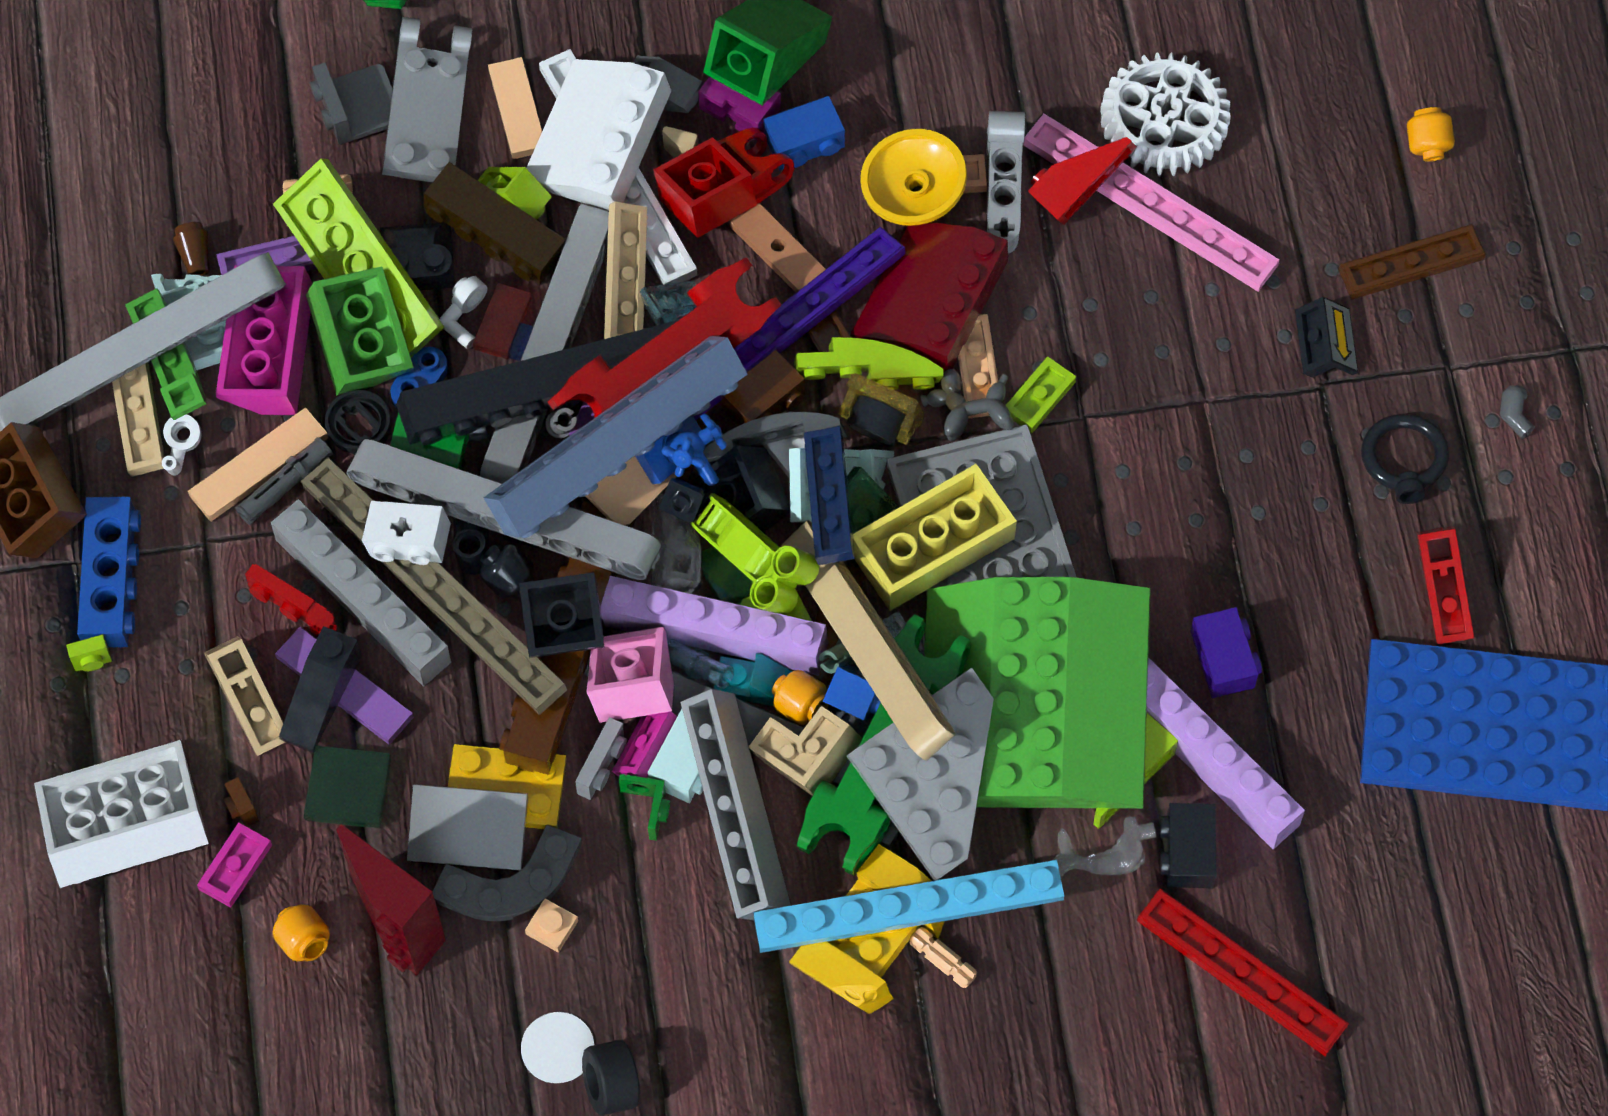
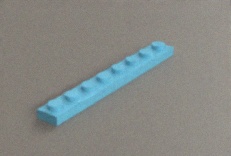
(908, 906)

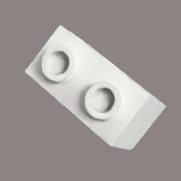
(406, 532)

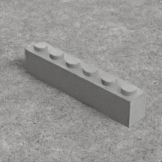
(361, 592)
(735, 803)

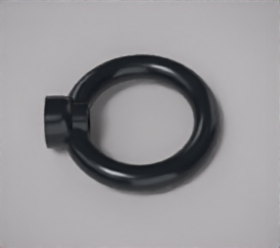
(1409, 485)

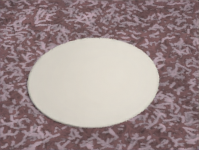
(555, 1047)

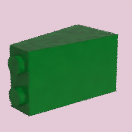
(764, 45)

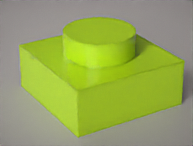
(89, 653)

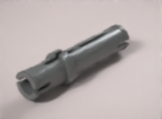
(283, 481)

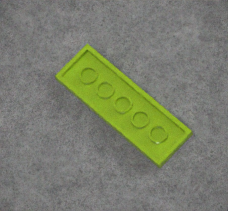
(345, 241)

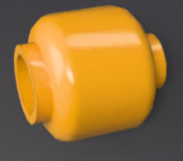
(1430, 133)
(798, 696)
(301, 933)

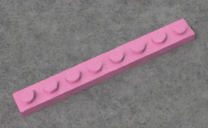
(1161, 208)

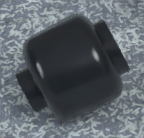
(504, 570)

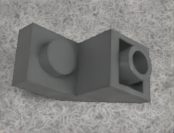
(683, 85)

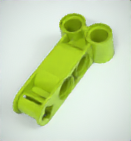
(757, 556)

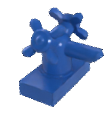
(682, 449)

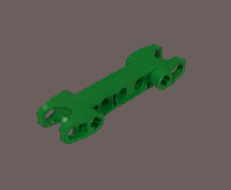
(852, 804)

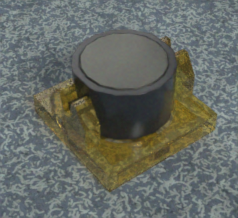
(880, 411)

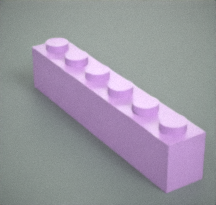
(714, 624)
(1222, 762)

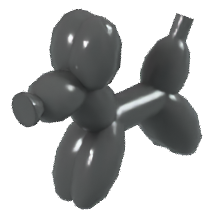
(961, 410)

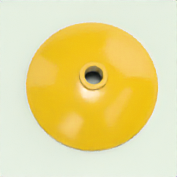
(910, 161)

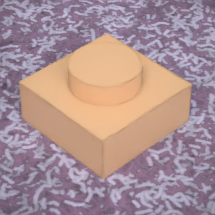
(551, 925)

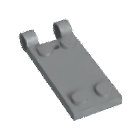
(425, 105)

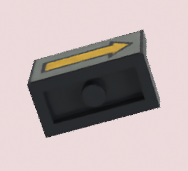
(1325, 337)

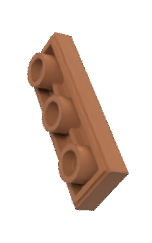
(765, 235)

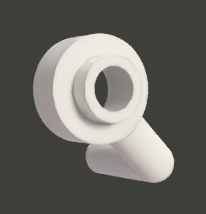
(466, 297)
(174, 462)

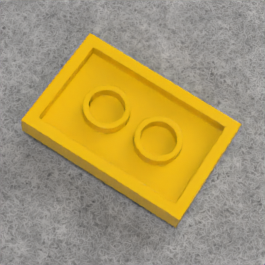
(486, 770)

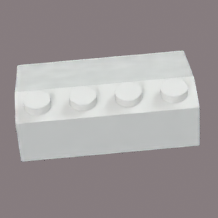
(599, 130)
(120, 814)

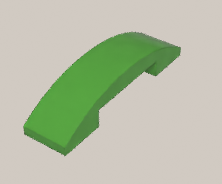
(174, 368)

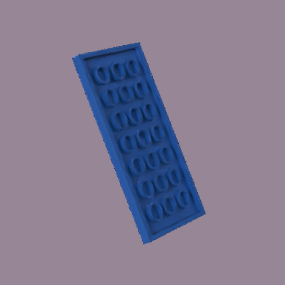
(1486, 725)

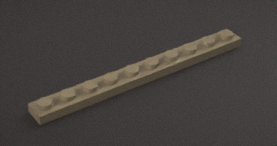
(443, 596)

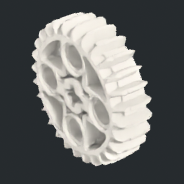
(1201, 140)

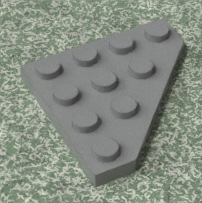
(938, 797)

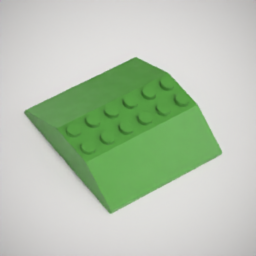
(1064, 683)

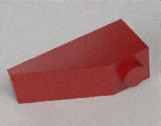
(1074, 180)
(1445, 584)

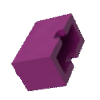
(725, 102)

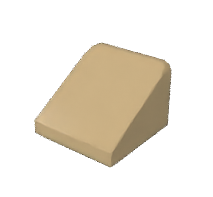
(678, 141)

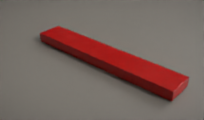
(1242, 972)

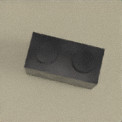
(1190, 845)

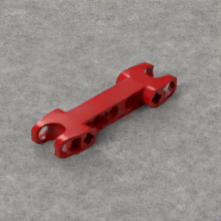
(716, 314)

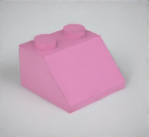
(631, 675)

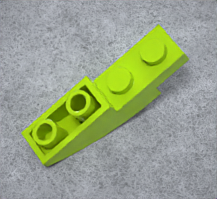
(881, 362)

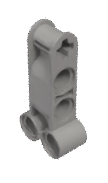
(1005, 145)

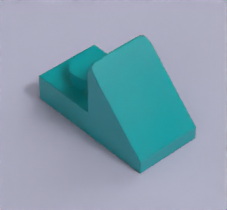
(753, 680)

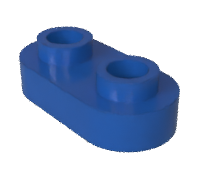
(421, 374)

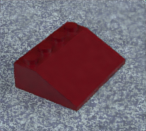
(934, 291)
(396, 903)

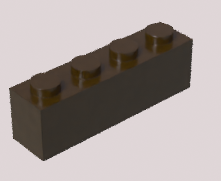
(493, 224)

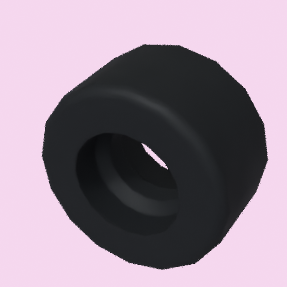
(611, 1077)

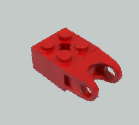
(720, 180)

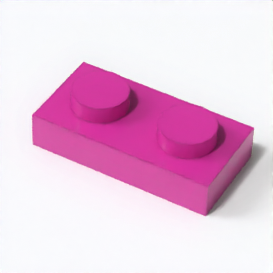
(644, 744)
(234, 865)

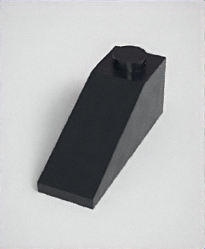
(320, 688)

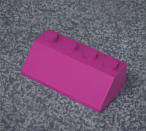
(267, 349)

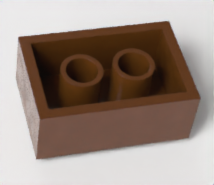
(34, 493)

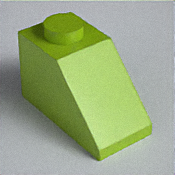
(518, 188)

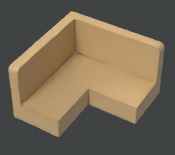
(812, 755)

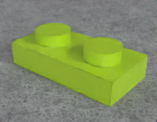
(1040, 394)

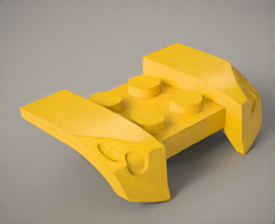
(857, 963)

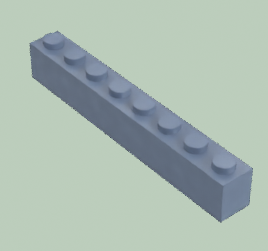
(615, 437)

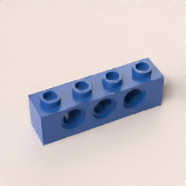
(104, 518)

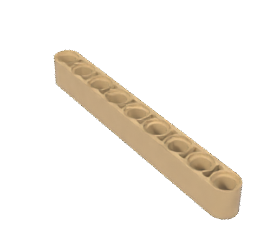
(876, 653)

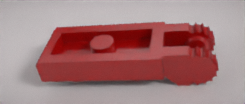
(292, 602)

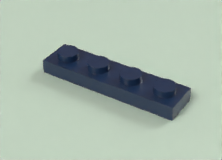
(829, 495)

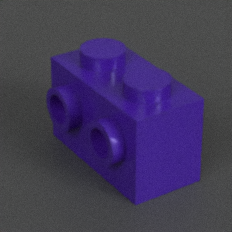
(1225, 652)

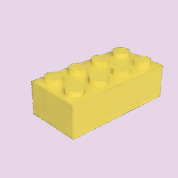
(933, 537)

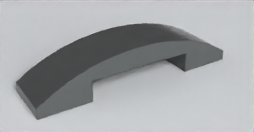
(772, 429)

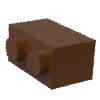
(765, 391)

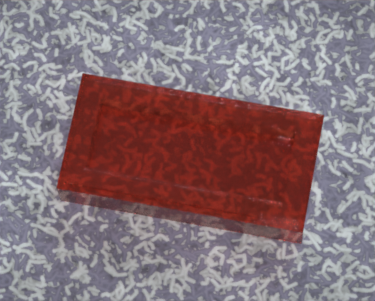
(502, 320)

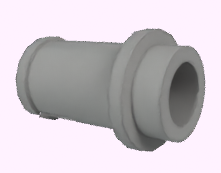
(557, 430)

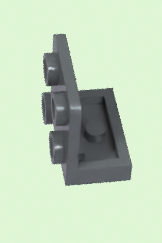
(353, 102)

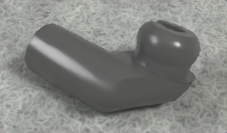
(1511, 410)

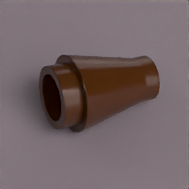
(193, 247)

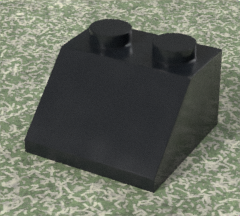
(749, 485)
(562, 615)

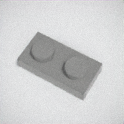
(595, 772)

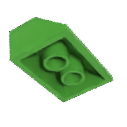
(358, 330)

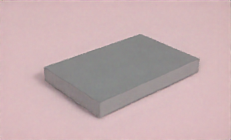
(467, 827)

